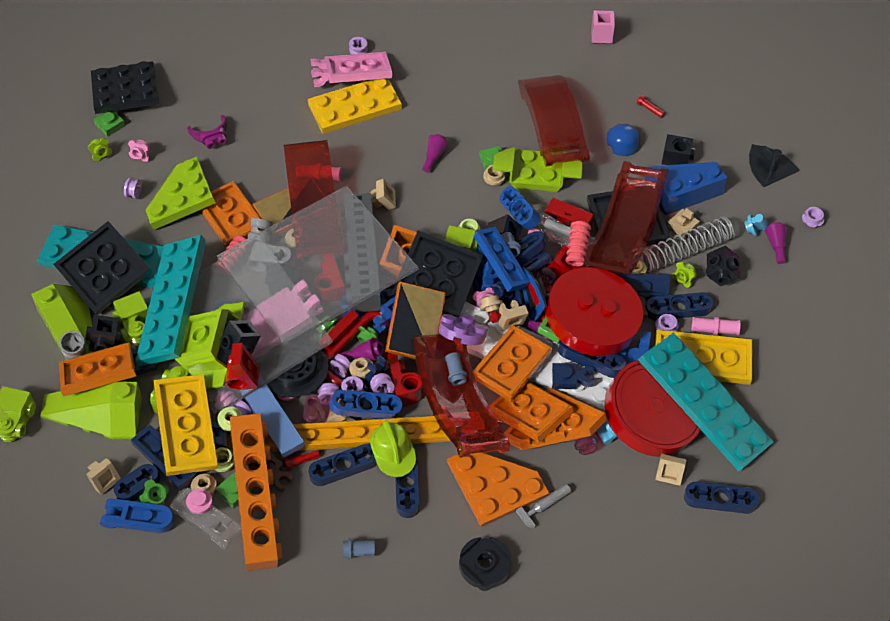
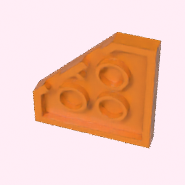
(579, 424)
(495, 485)

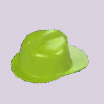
(393, 449)

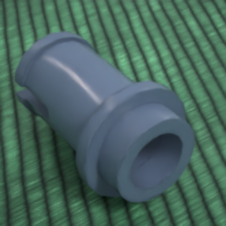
(511, 243)
(457, 374)
(358, 548)

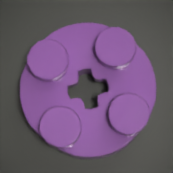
(463, 328)

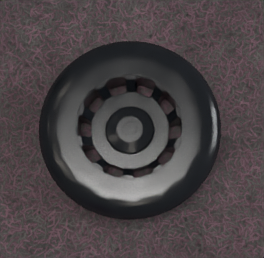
(299, 380)

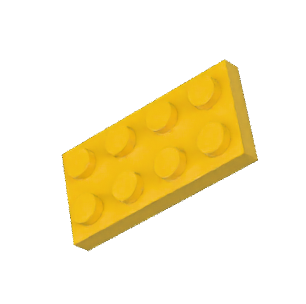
(354, 104)
(725, 357)
(185, 425)

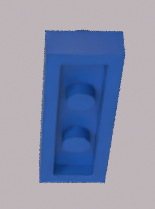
(501, 259)

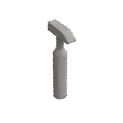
(553, 225)
(542, 505)

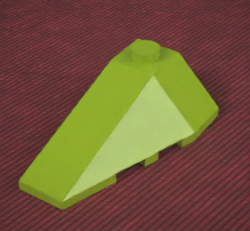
(63, 311)
(104, 409)

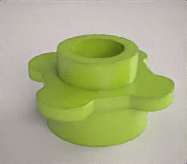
(97, 144)
(684, 274)

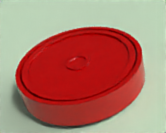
(594, 311)
(646, 414)

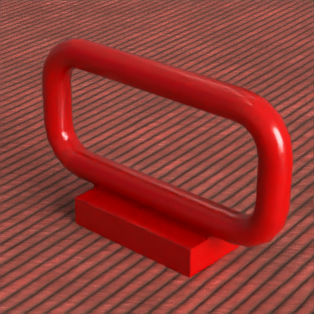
(342, 334)

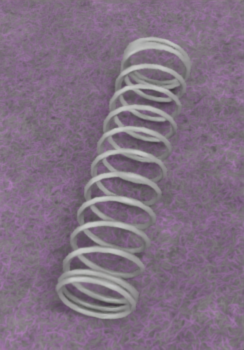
(722, 233)

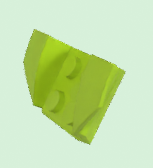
(529, 171)
(203, 343)

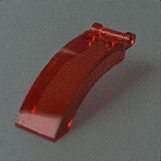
(554, 118)
(308, 173)
(627, 220)
(459, 408)

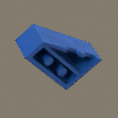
(690, 185)

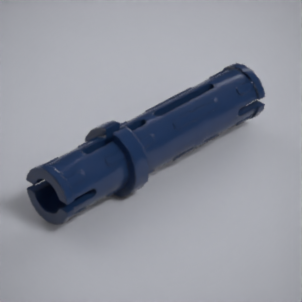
(533, 265)

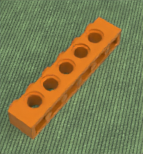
(256, 555)

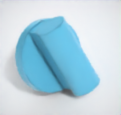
(756, 224)
(606, 433)

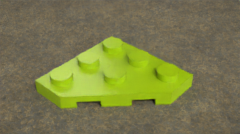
(180, 195)

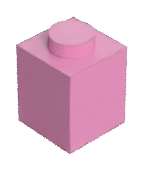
(602, 26)

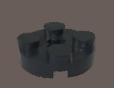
(485, 577)

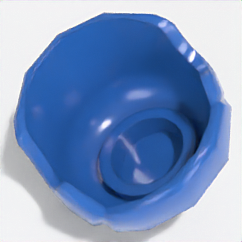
(623, 139)

